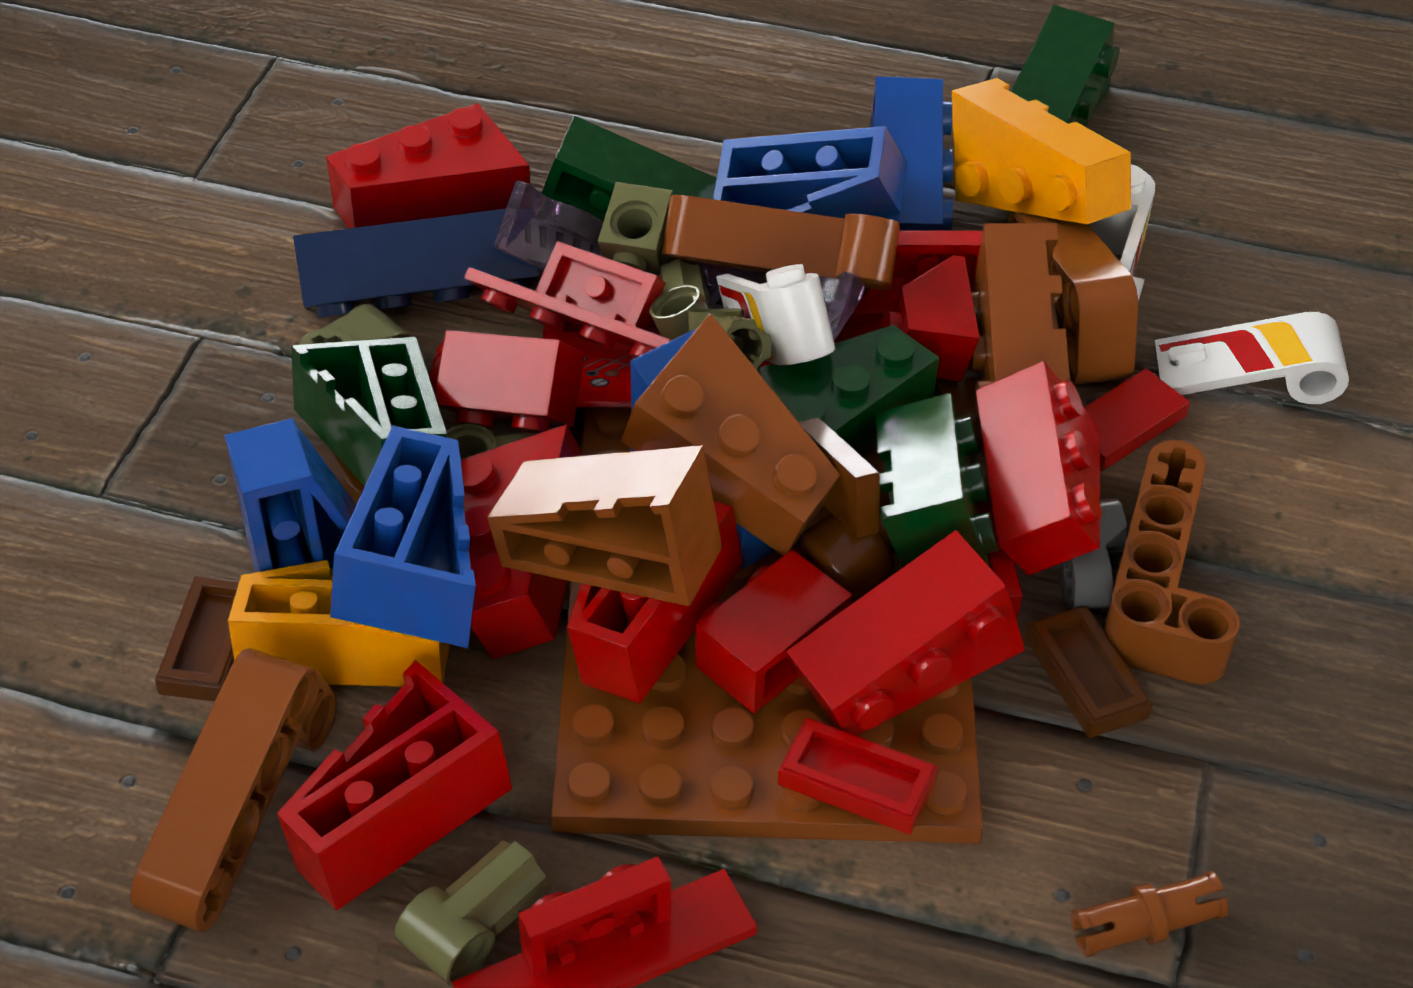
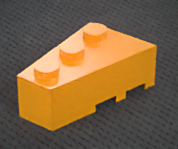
(1031, 162)
(290, 618)

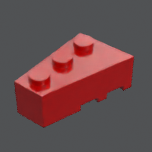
(427, 171)
(1041, 468)
(509, 605)
(909, 638)
(631, 639)
(394, 790)

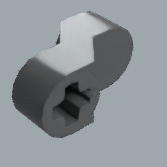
(1089, 577)

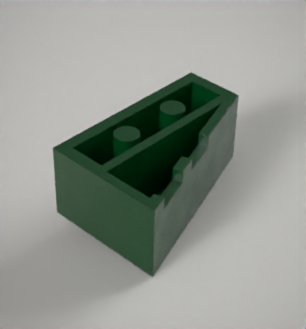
(1069, 65)
(597, 158)
(856, 382)
(361, 390)
(932, 478)

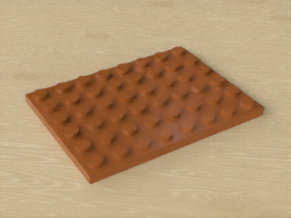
(710, 766)

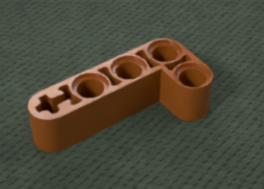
(776, 238)
(1095, 304)
(1148, 616)
(229, 785)

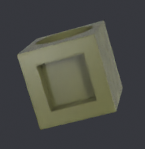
(635, 212)

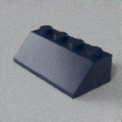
(402, 261)

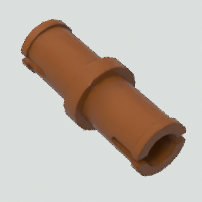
(1149, 913)

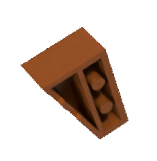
(1017, 303)
(750, 440)
(613, 521)

